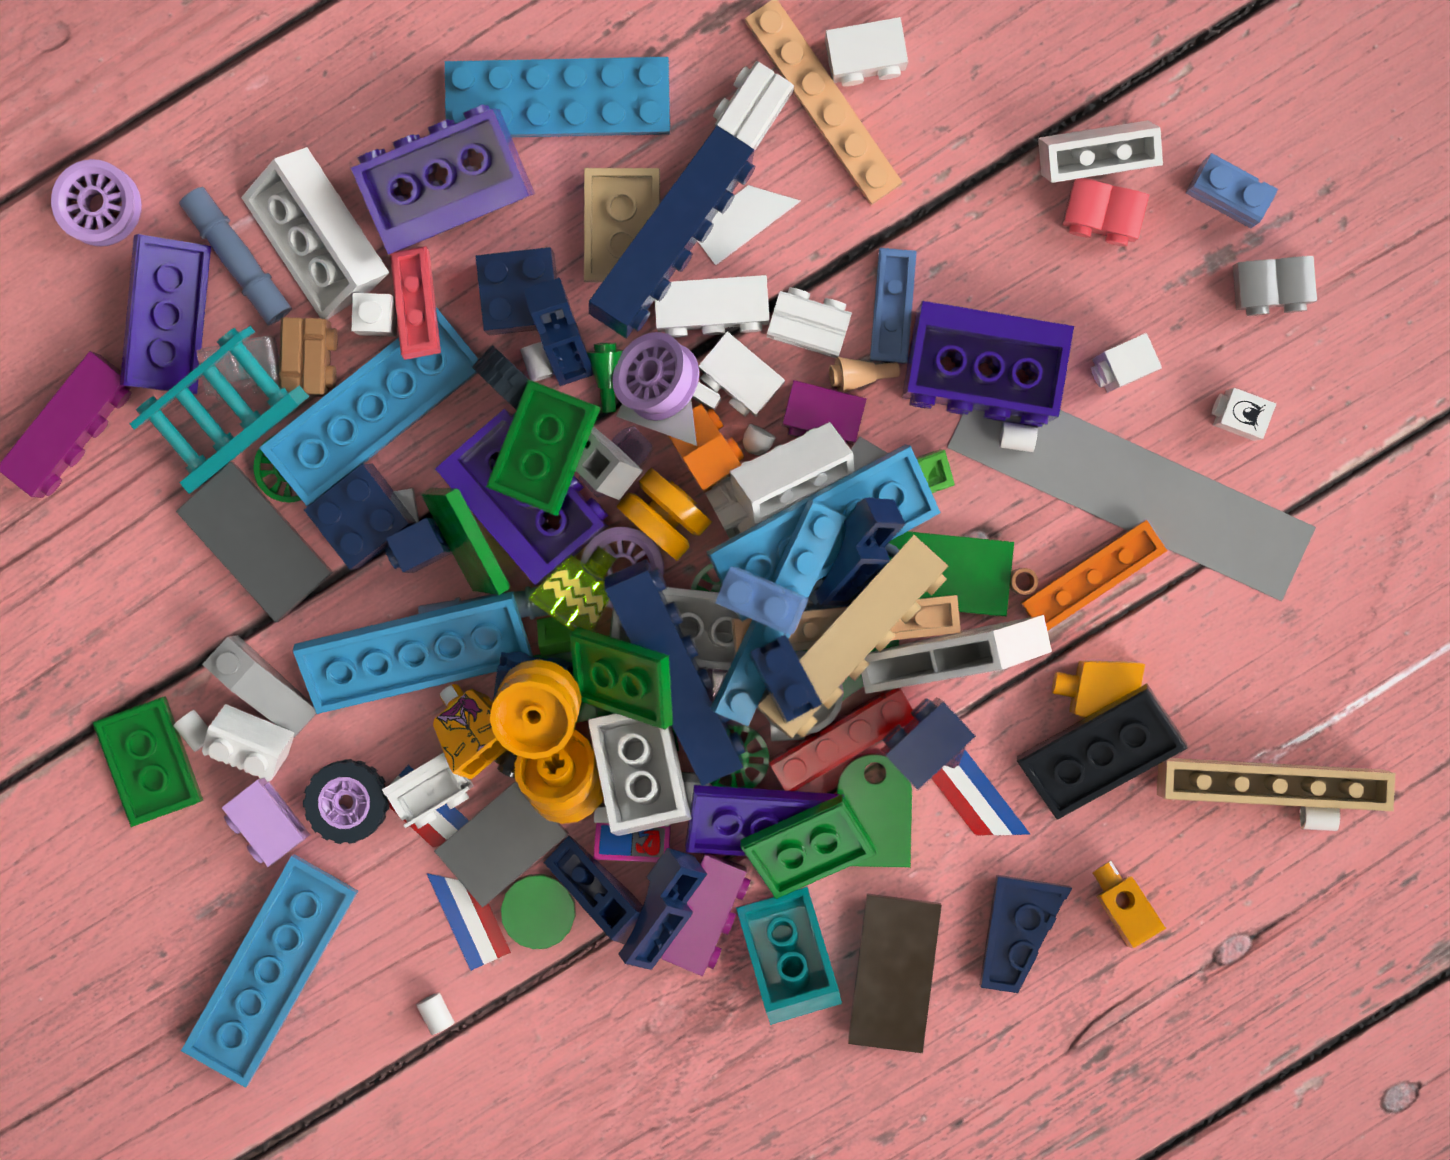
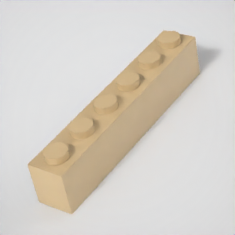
(862, 627)
(1276, 784)

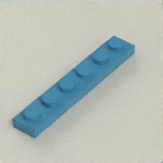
(797, 572)

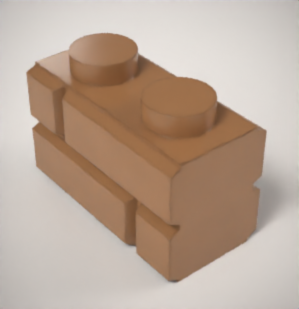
(306, 355)

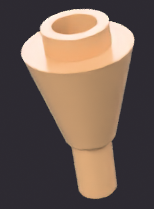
(852, 374)

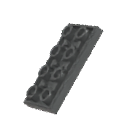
(254, 541)

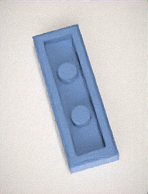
(893, 305)

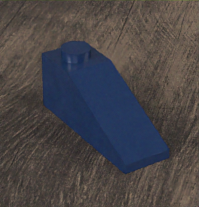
(595, 889)

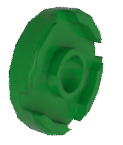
(538, 911)

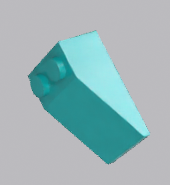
(789, 956)

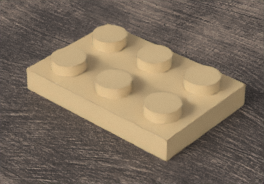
(614, 213)

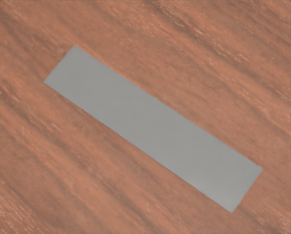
(1135, 485)

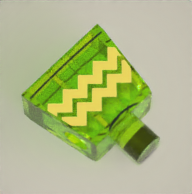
(576, 591)

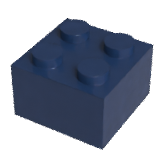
(502, 284)
(359, 515)
(926, 741)

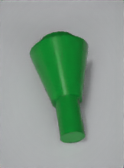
(603, 363)

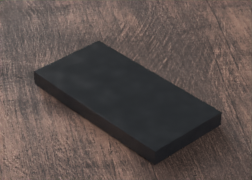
(1102, 751)

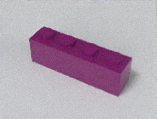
(65, 426)

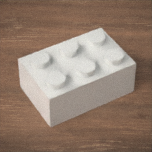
(638, 774)

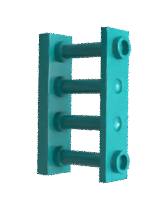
(226, 445)

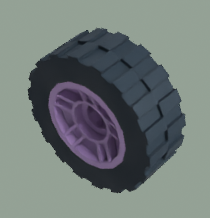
(501, 375)
(336, 820)

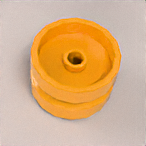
(666, 511)
(535, 709)
(562, 785)

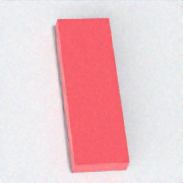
(415, 303)

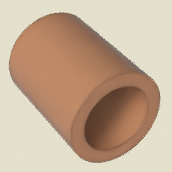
(1033, 581)

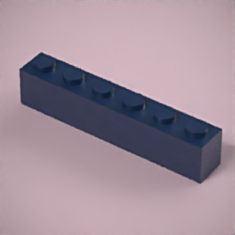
(671, 233)
(655, 626)

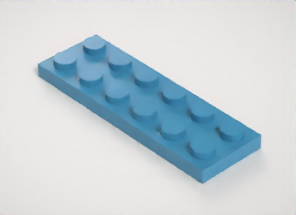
(565, 95)
(367, 413)
(889, 477)
(410, 652)
(269, 970)

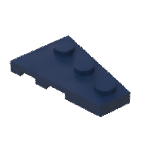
(1017, 927)

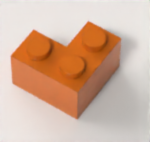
(713, 455)

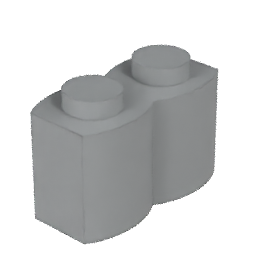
(1275, 284)

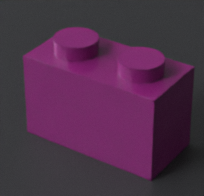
(816, 406)

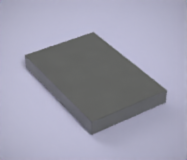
(499, 844)

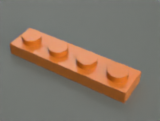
(1095, 575)

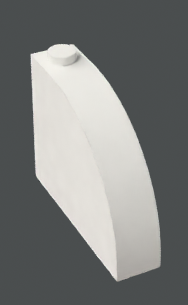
(957, 654)

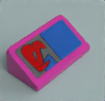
(636, 846)

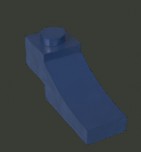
(558, 331)
(862, 552)
(664, 909)

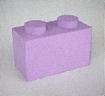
(264, 822)

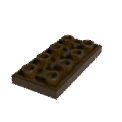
(894, 973)

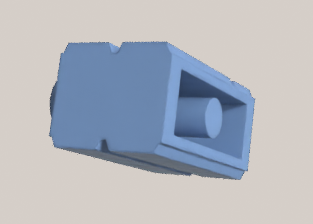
(1231, 191)
(762, 600)

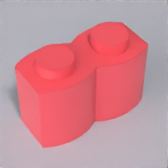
(1105, 211)

